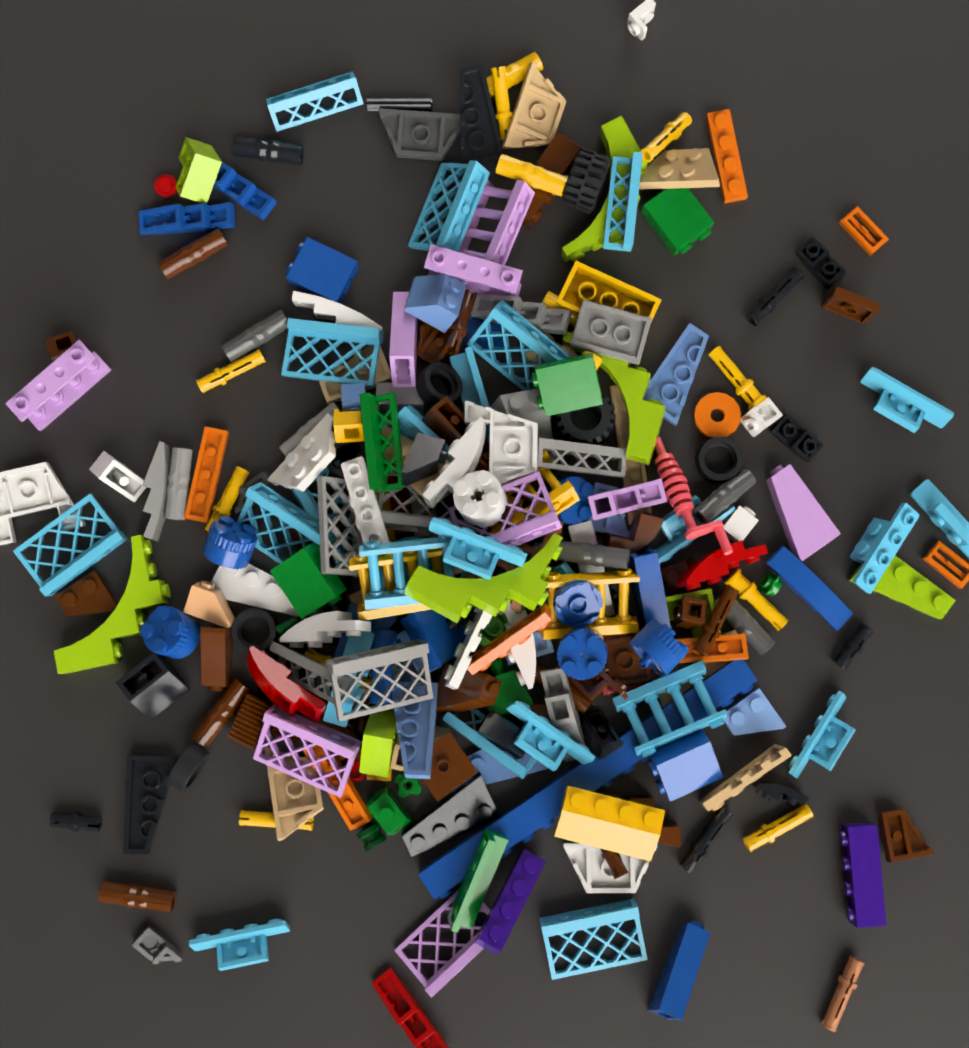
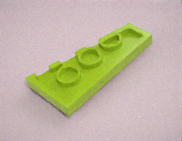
(911, 588)

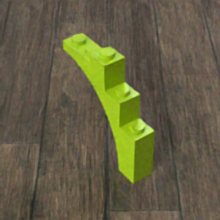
(619, 143)
(643, 415)
(141, 592)
(454, 596)

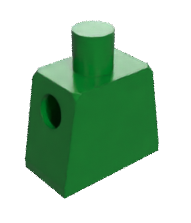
(509, 690)
(388, 810)

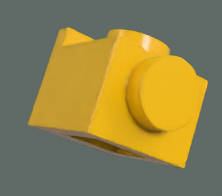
(348, 426)

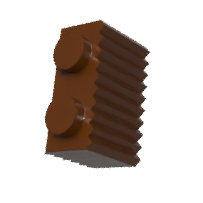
(248, 722)

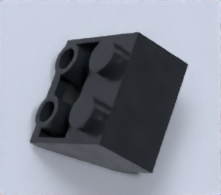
(153, 685)

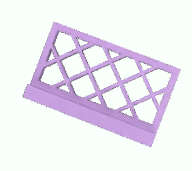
(529, 529)
(311, 732)
(451, 967)

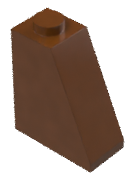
(216, 657)
(473, 692)

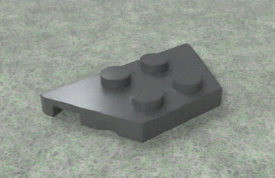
(420, 133)

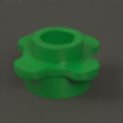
(770, 584)
(403, 791)

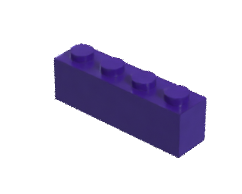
(863, 875)
(509, 902)

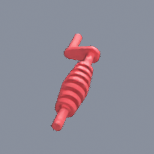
(680, 499)

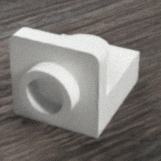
(640, 17)
(760, 417)

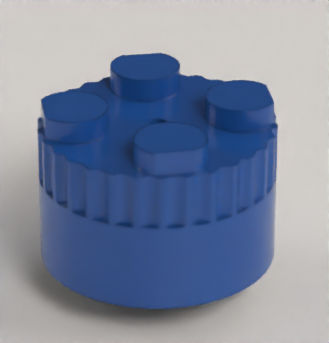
(580, 510)
(230, 543)
(171, 632)
(658, 647)
(582, 653)

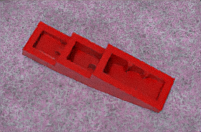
(407, 1011)

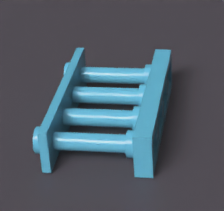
(379, 598)
(671, 684)

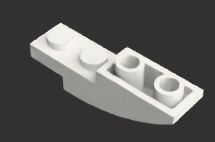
(464, 457)
(323, 628)
(524, 653)

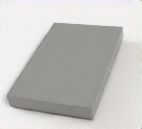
(611, 332)

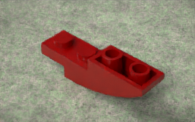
(717, 564)
(276, 684)

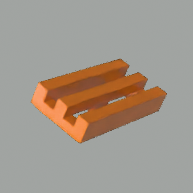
(861, 238)
(933, 552)

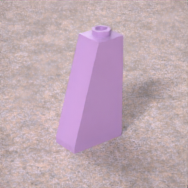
(403, 343)
(800, 514)

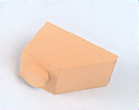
(209, 604)

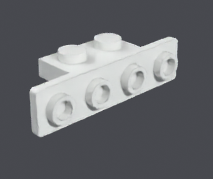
(364, 501)

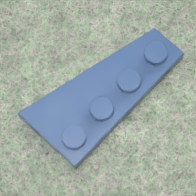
(677, 373)
(416, 730)
(493, 771)

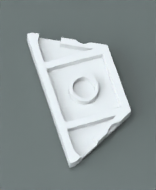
(308, 458)
(595, 871)

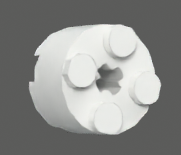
(476, 486)

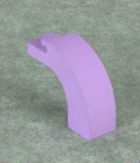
(627, 499)

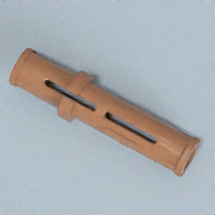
(846, 984)

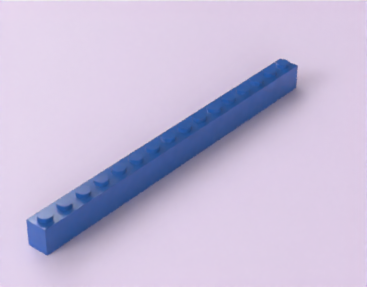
(545, 804)

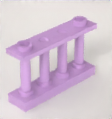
(509, 225)
(477, 273)
(58, 386)

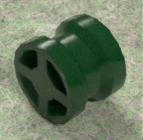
(371, 836)

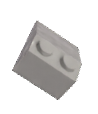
(525, 405)

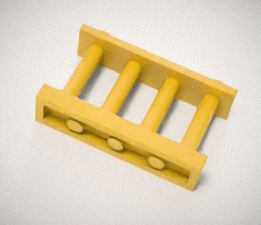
(562, 497)
(386, 561)
(621, 624)

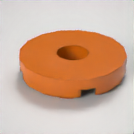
(723, 403)

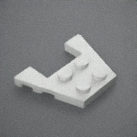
(511, 443)
(31, 491)

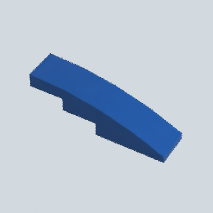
(243, 192)
(186, 219)
(809, 588)

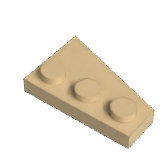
(332, 390)

